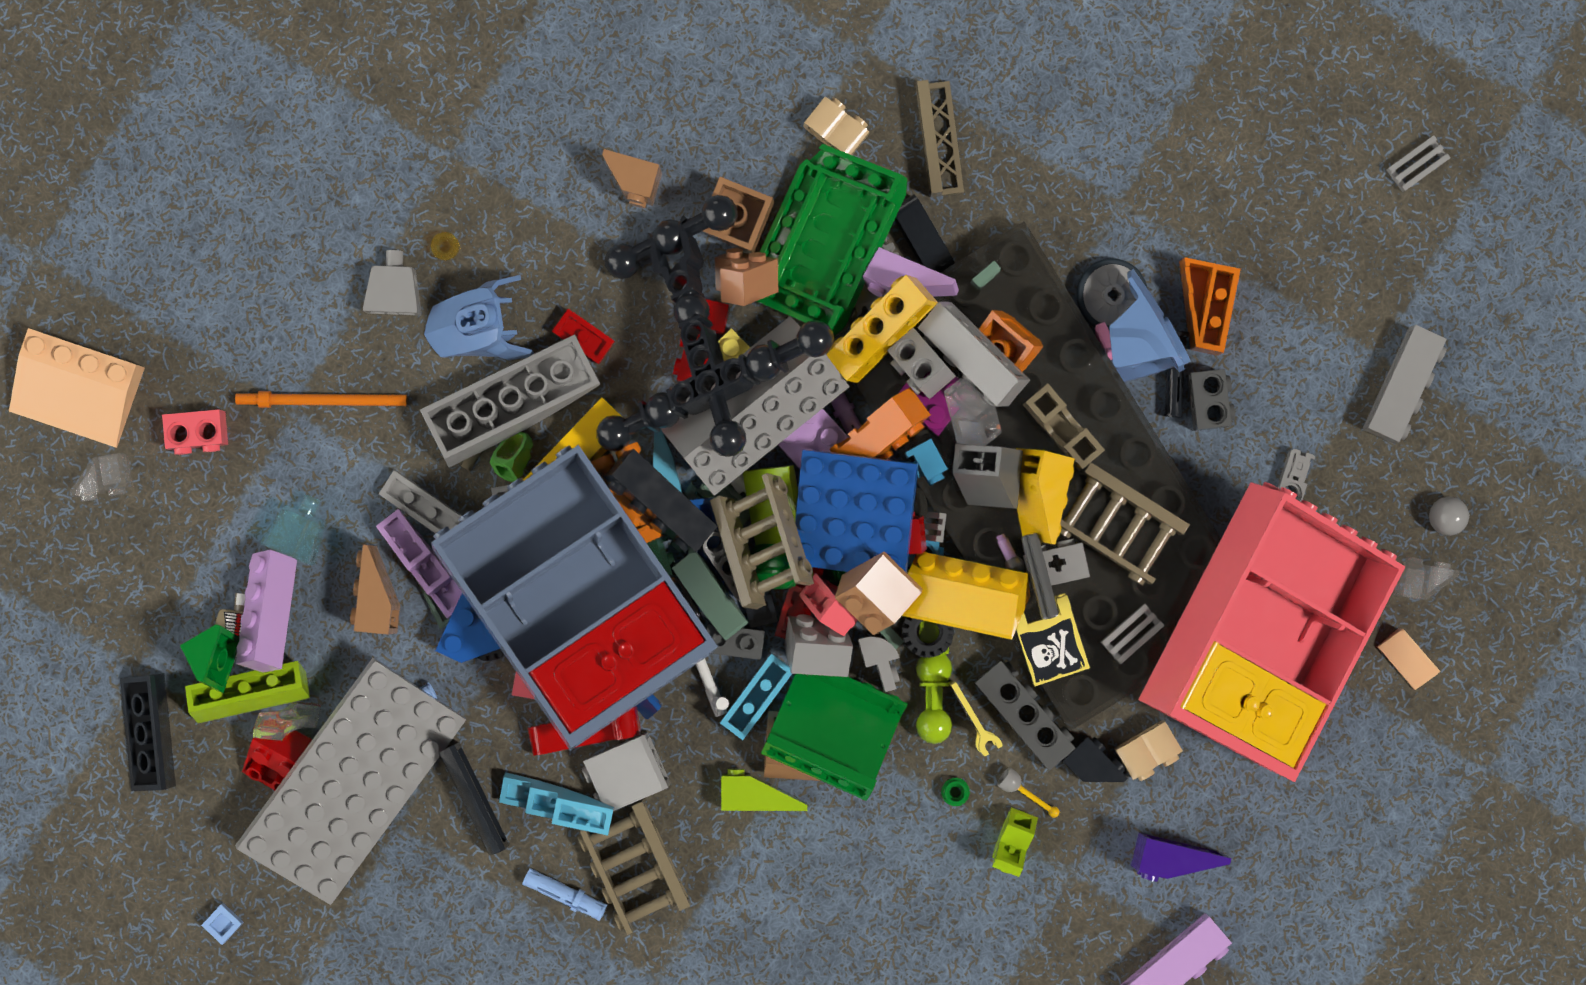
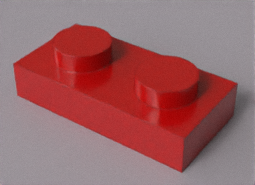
(592, 341)

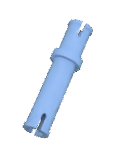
(560, 892)

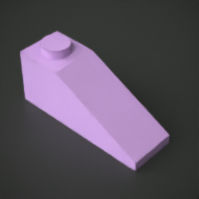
(889, 266)

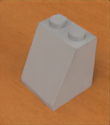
(626, 772)

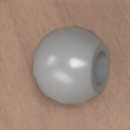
(1449, 516)

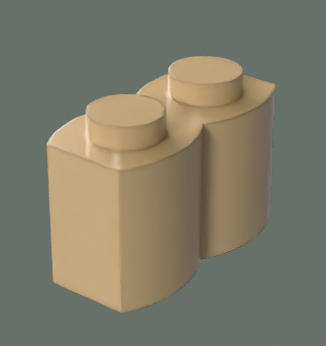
(835, 127)
(1149, 750)

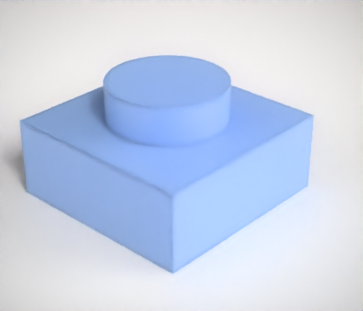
(222, 923)

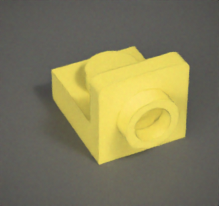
(732, 345)

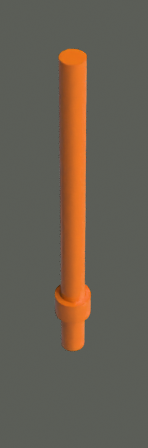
(265, 399)

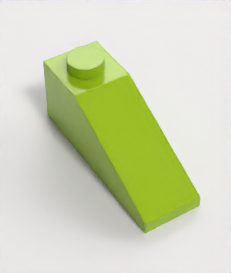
(750, 793)

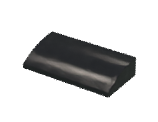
(474, 799)

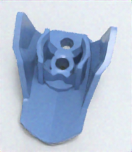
(473, 325)
(1143, 339)

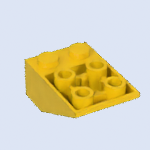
(1043, 493)

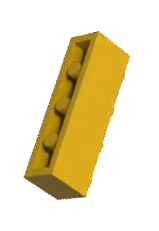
(584, 434)

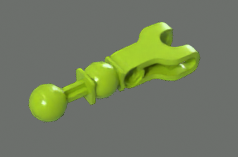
(934, 723)

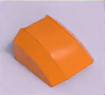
(1011, 338)

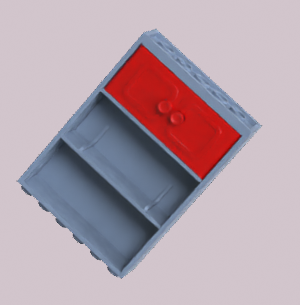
(573, 596)

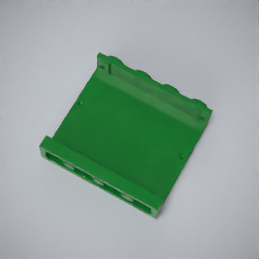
(835, 731)

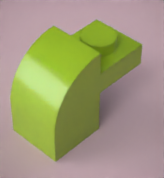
(1014, 841)

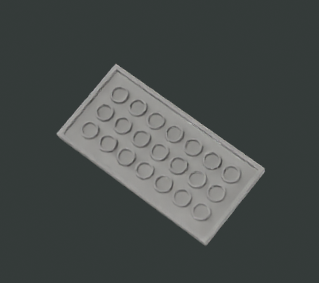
(350, 782)

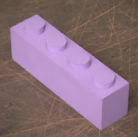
(266, 611)
(1184, 956)

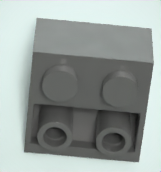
(988, 475)

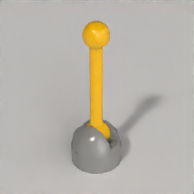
(1011, 781)

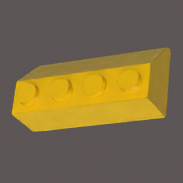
(968, 595)

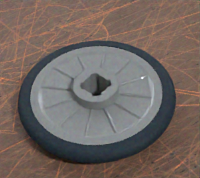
(1097, 283)

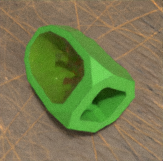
(512, 456)

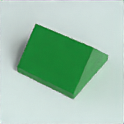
(212, 656)

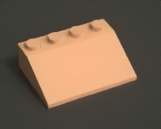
(74, 387)

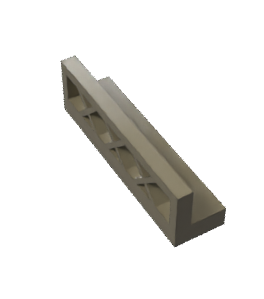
(929, 138)

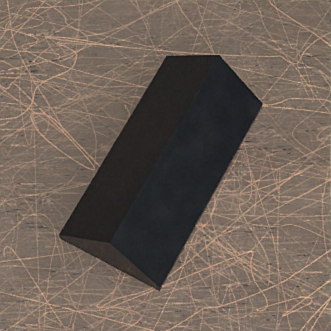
(148, 732)

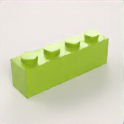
(248, 693)

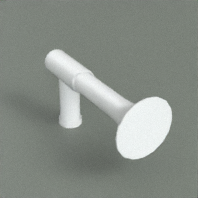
(717, 702)

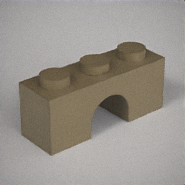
(1063, 429)

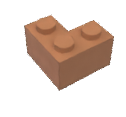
(745, 276)

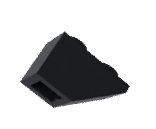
(1092, 764)

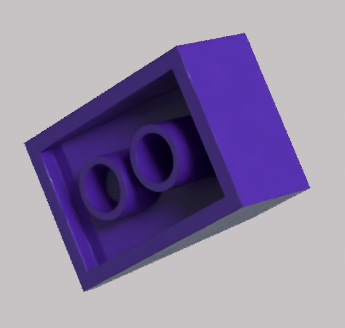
(1168, 858)

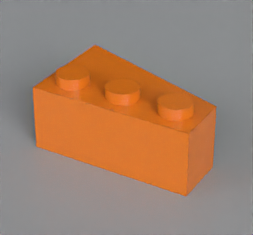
(1208, 302)
(886, 428)

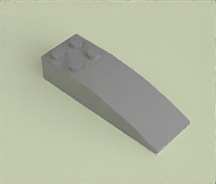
(509, 400)

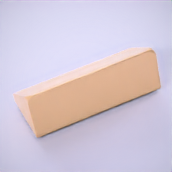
(1408, 658)

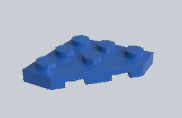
(465, 635)

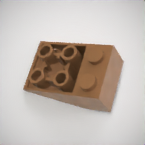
(376, 600)

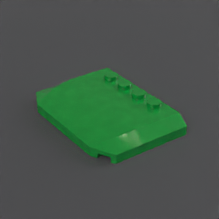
(829, 234)

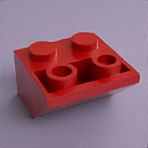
(273, 759)

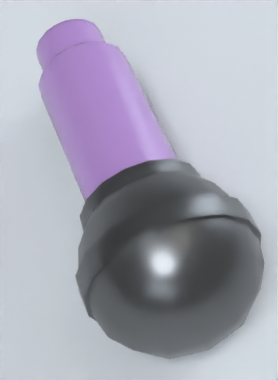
(1012, 561)

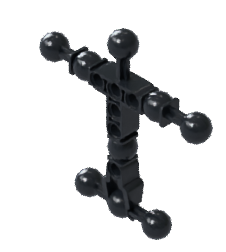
(692, 315)

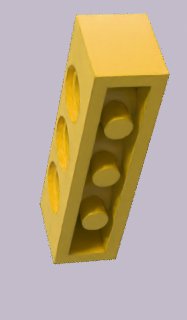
(916, 303)

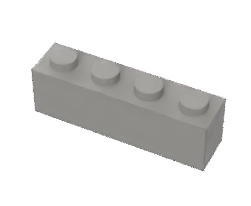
(973, 354)
(1404, 384)

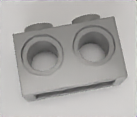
(919, 364)

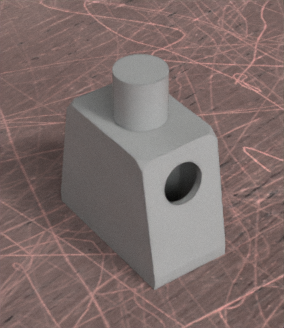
(392, 288)

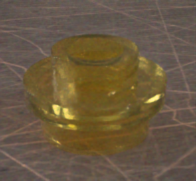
(438, 240)

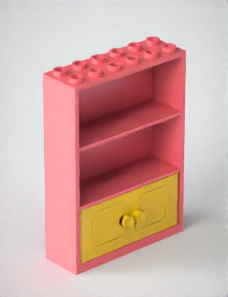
(1273, 629)

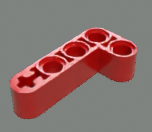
(546, 739)

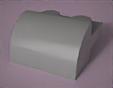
(879, 653)

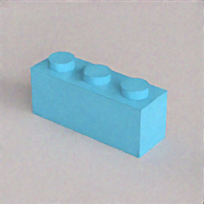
(756, 696)

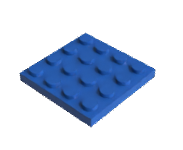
(854, 509)

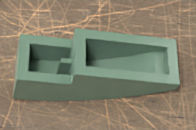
(710, 595)

